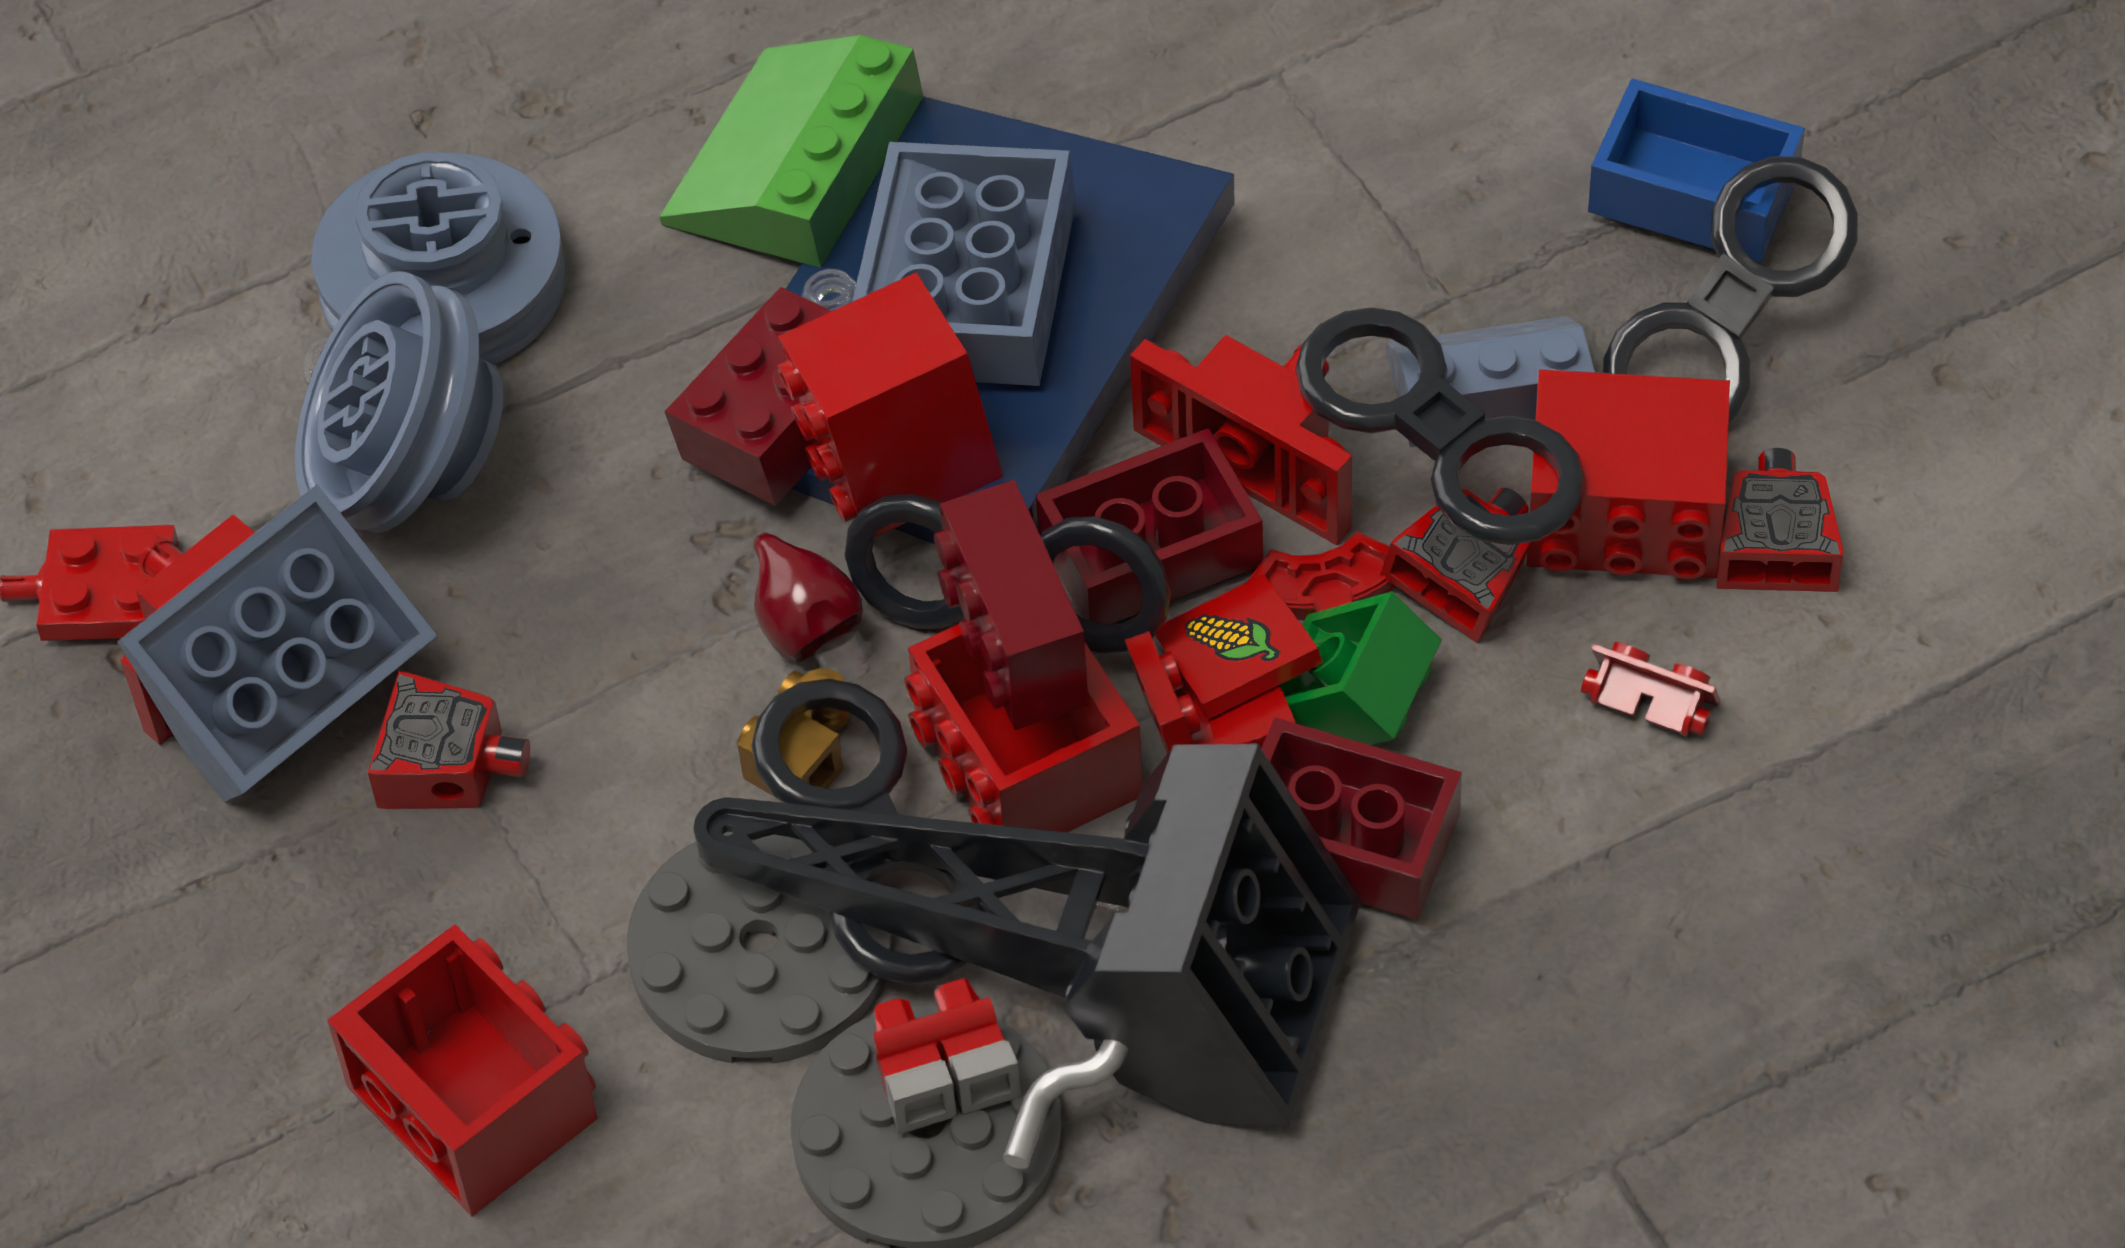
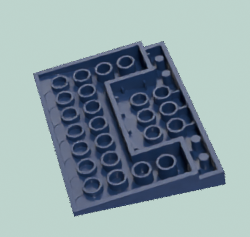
(1127, 258)

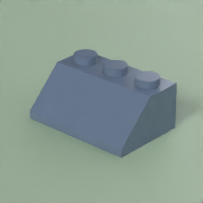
(1500, 363)

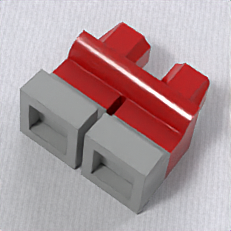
(943, 1054)

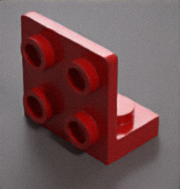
(1179, 716)

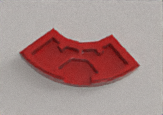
(1329, 578)

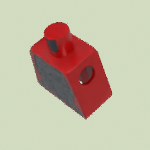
(1780, 530)
(1452, 570)
(440, 747)

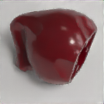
(801, 598)

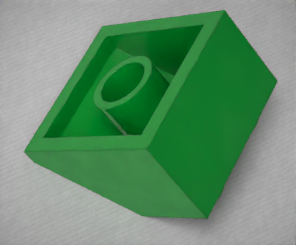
(1370, 670)

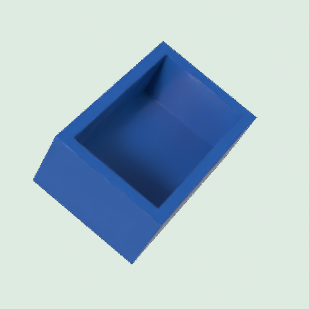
(1673, 156)

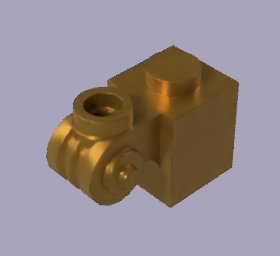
(806, 743)

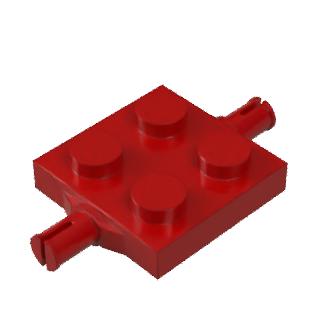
(88, 581)

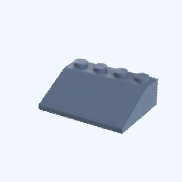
(984, 239)
(274, 643)

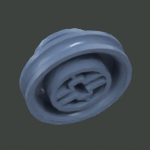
(454, 228)
(398, 404)

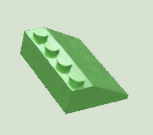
(799, 147)

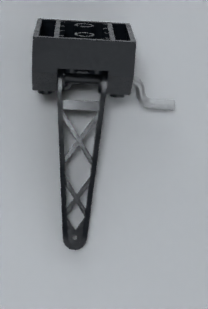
(1189, 995)

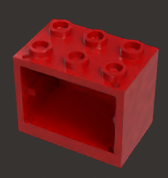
(888, 401)
(1650, 471)
(1027, 777)
(465, 1068)

